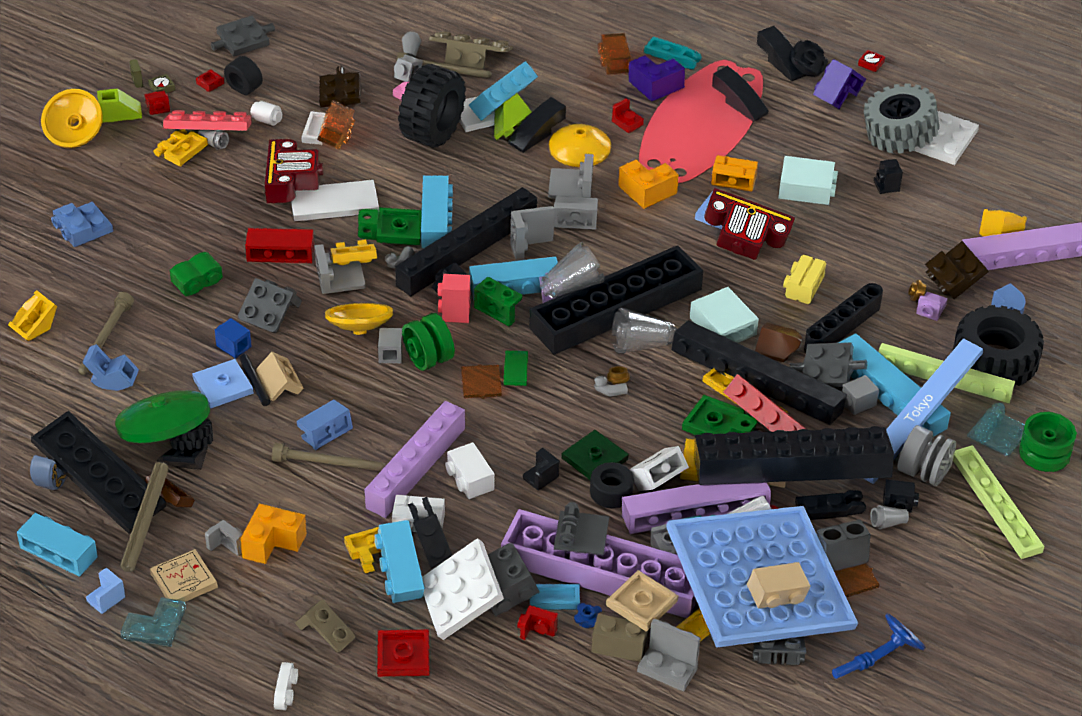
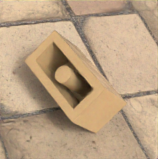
(778, 585)

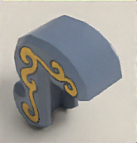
(46, 473)

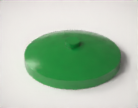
(162, 416)

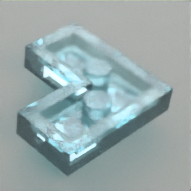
(156, 629)

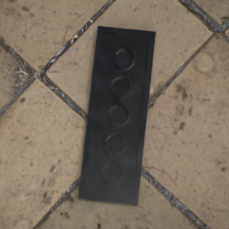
(94, 469)

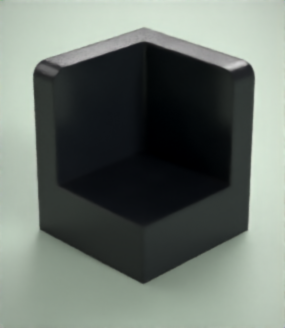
(545, 470)

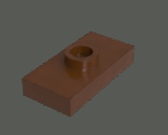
(173, 494)

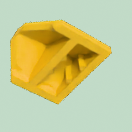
(1001, 222)
(34, 317)

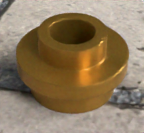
(916, 290)
(618, 375)

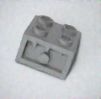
(572, 181)
(575, 212)
(530, 227)
(337, 277)
(670, 655)

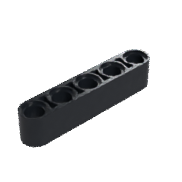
(846, 316)

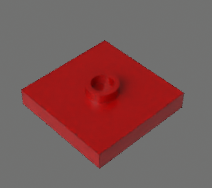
(403, 653)

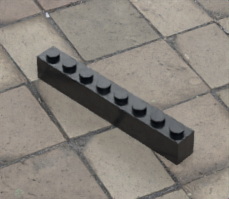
(461, 243)
(761, 371)

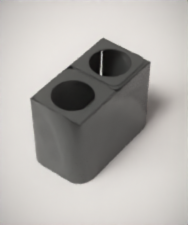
(846, 544)

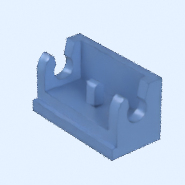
(325, 424)

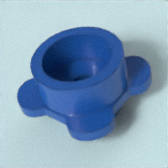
(585, 620)

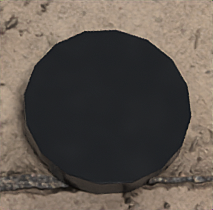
(808, 58)

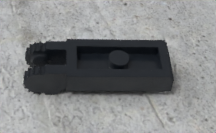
(832, 505)
(431, 535)

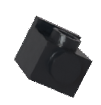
(888, 176)
(900, 495)

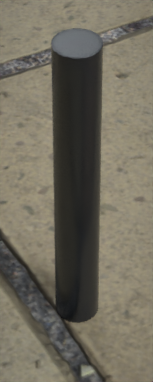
(254, 379)

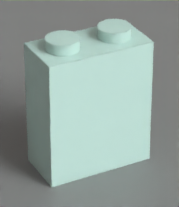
(807, 180)
(725, 315)

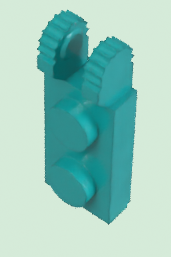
(669, 50)

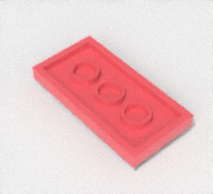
(203, 121)

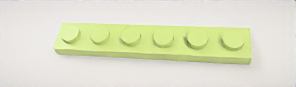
(925, 366)
(997, 502)

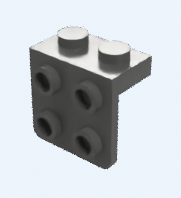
(267, 305)
(512, 578)

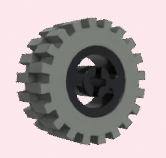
(901, 118)

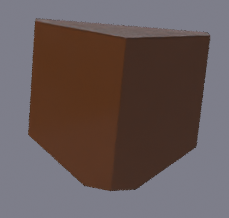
(778, 342)

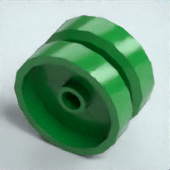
(428, 341)
(1047, 441)

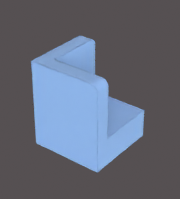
(108, 593)

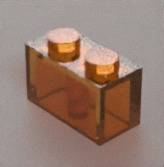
(614, 53)
(336, 125)

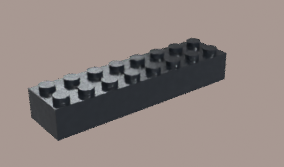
(639, 287)
(793, 455)

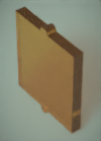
(481, 381)
(856, 579)

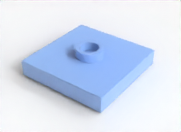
(223, 383)

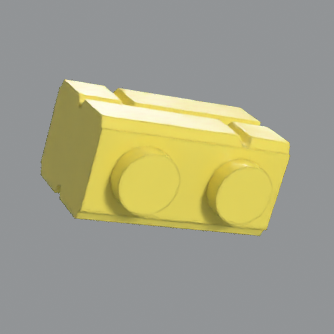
(804, 279)

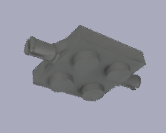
(242, 36)
(829, 363)

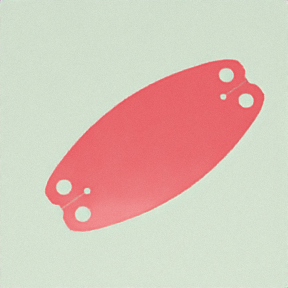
(696, 124)

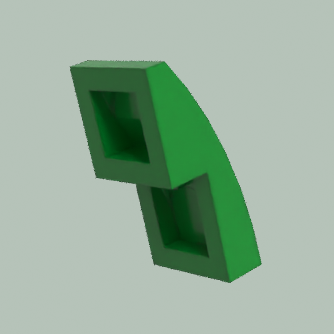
(515, 368)

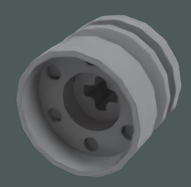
(922, 454)

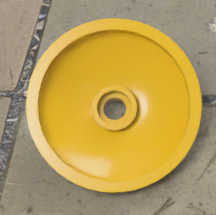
(65, 110)
(575, 140)
(359, 316)

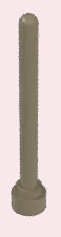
(459, 69)
(122, 303)
(281, 452)

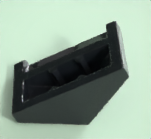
(184, 458)

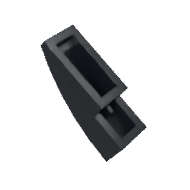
(778, 52)
(739, 93)
(538, 125)

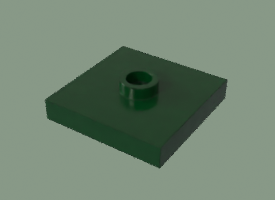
(593, 451)

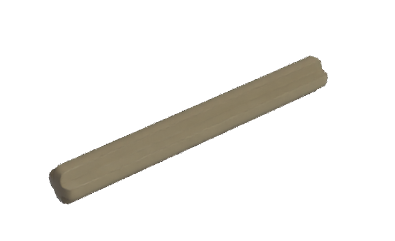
(144, 517)

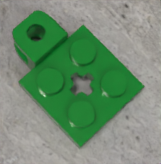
(384, 225)
(729, 418)

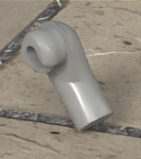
(393, 261)
(609, 390)

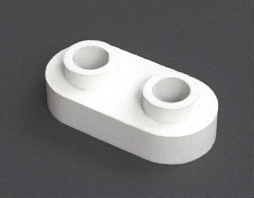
(283, 694)

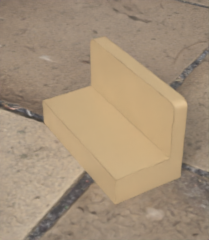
(278, 375)

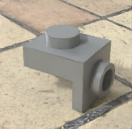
(226, 535)

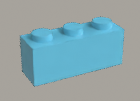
(57, 544)
(399, 561)

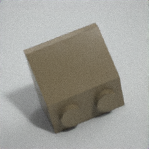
(618, 637)

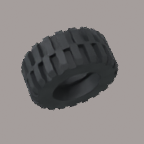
(432, 105)
(1006, 329)

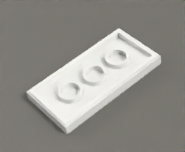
(334, 200)

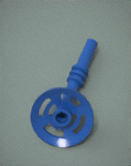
(899, 637)

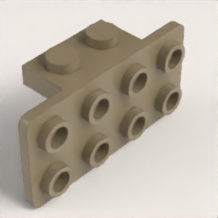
(467, 51)

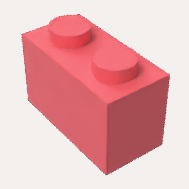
(455, 298)

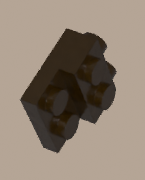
(955, 270)

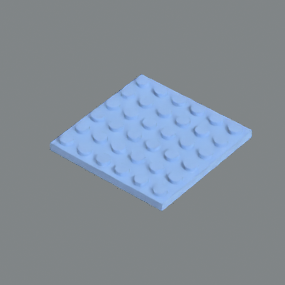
(719, 560)

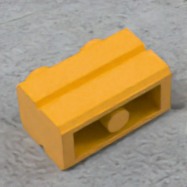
(734, 173)

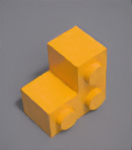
(646, 185)
(272, 528)

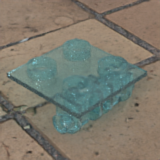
(997, 430)

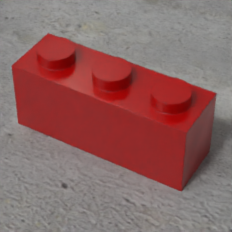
(279, 245)

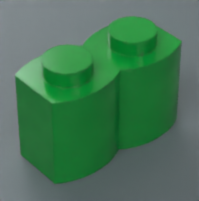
(196, 273)

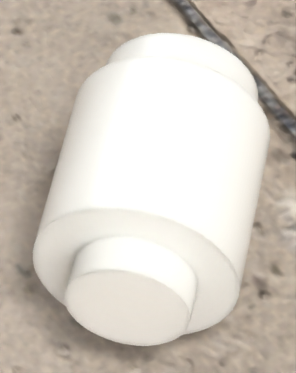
(266, 113)

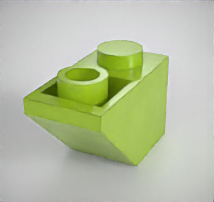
(118, 106)
(509, 115)

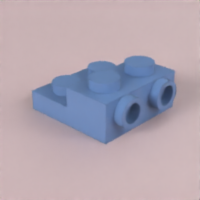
(81, 223)

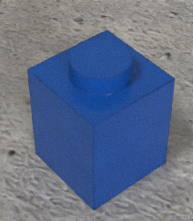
(233, 338)

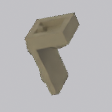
(327, 624)

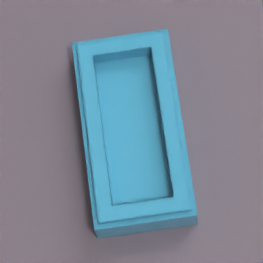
(557, 596)

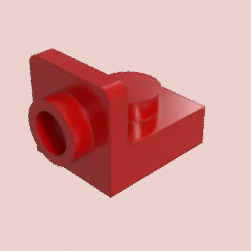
(157, 102)
(625, 117)
(537, 620)

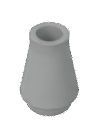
(411, 43)
(216, 138)
(887, 516)

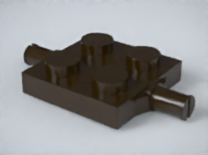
(340, 87)

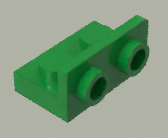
(496, 300)

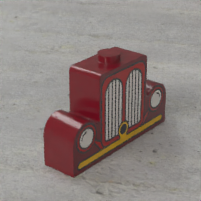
(290, 170)
(746, 224)

